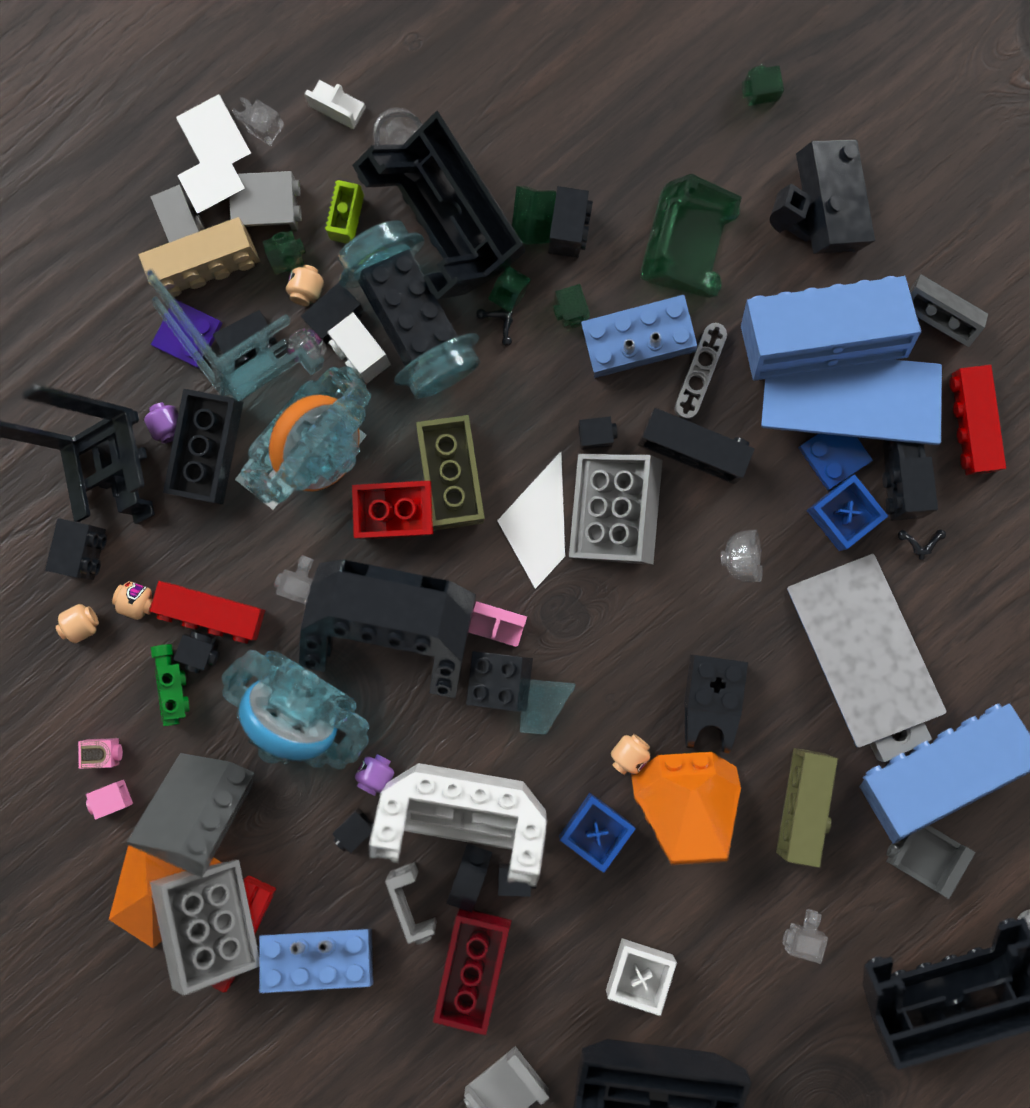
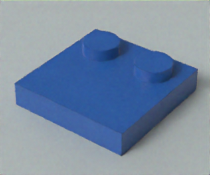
(834, 457)

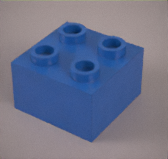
(847, 513)
(596, 832)

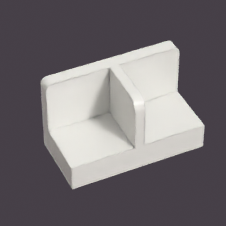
(335, 104)

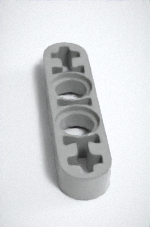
(703, 372)

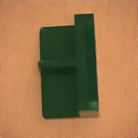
(533, 214)

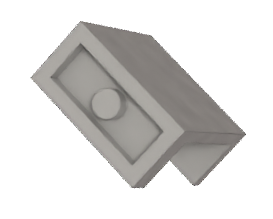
(267, 199)
(395, 880)
(507, 1084)

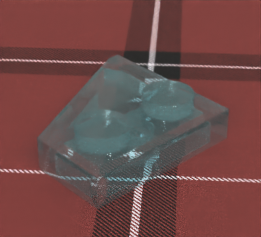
(544, 705)

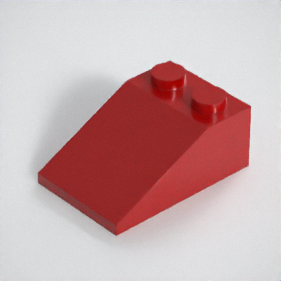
(392, 510)

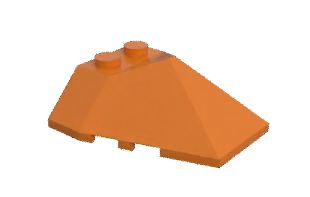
(689, 804)
(133, 901)

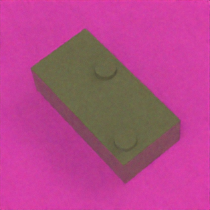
(452, 469)
(806, 807)

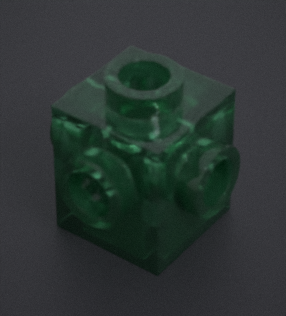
(284, 252)

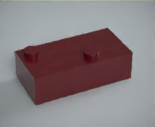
(472, 971)

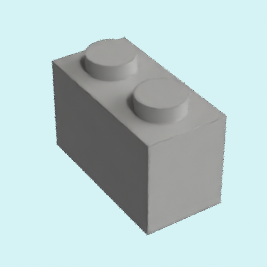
(176, 213)

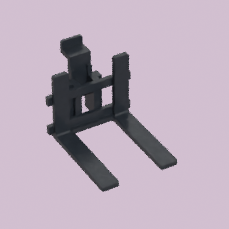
(112, 449)

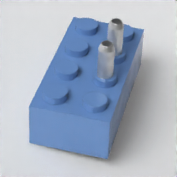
(639, 336)
(316, 960)

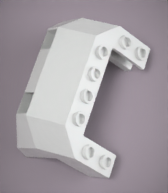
(462, 809)

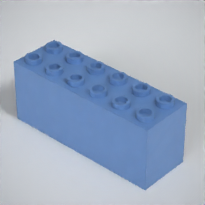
(829, 327)
(948, 772)

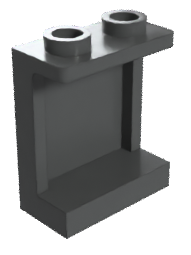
(931, 859)

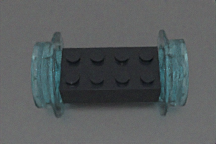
(386, 270)

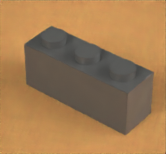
(947, 311)

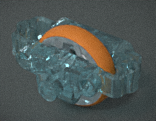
(310, 438)

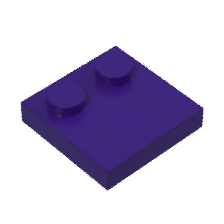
(167, 341)

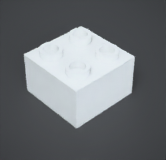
(360, 349)
(641, 976)

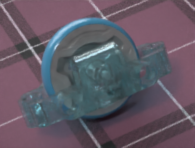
(293, 712)

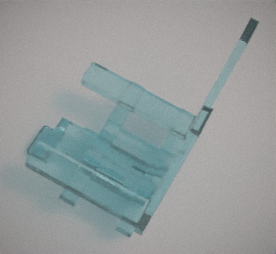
(250, 375)

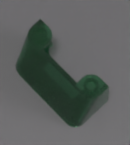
(688, 235)

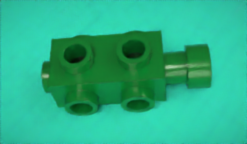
(170, 692)

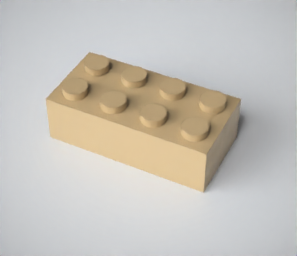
(202, 257)

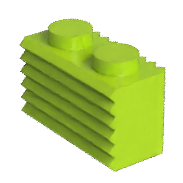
(344, 211)

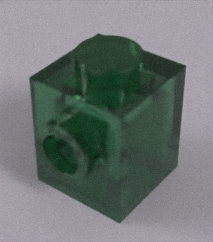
(763, 85)
(509, 289)
(571, 306)

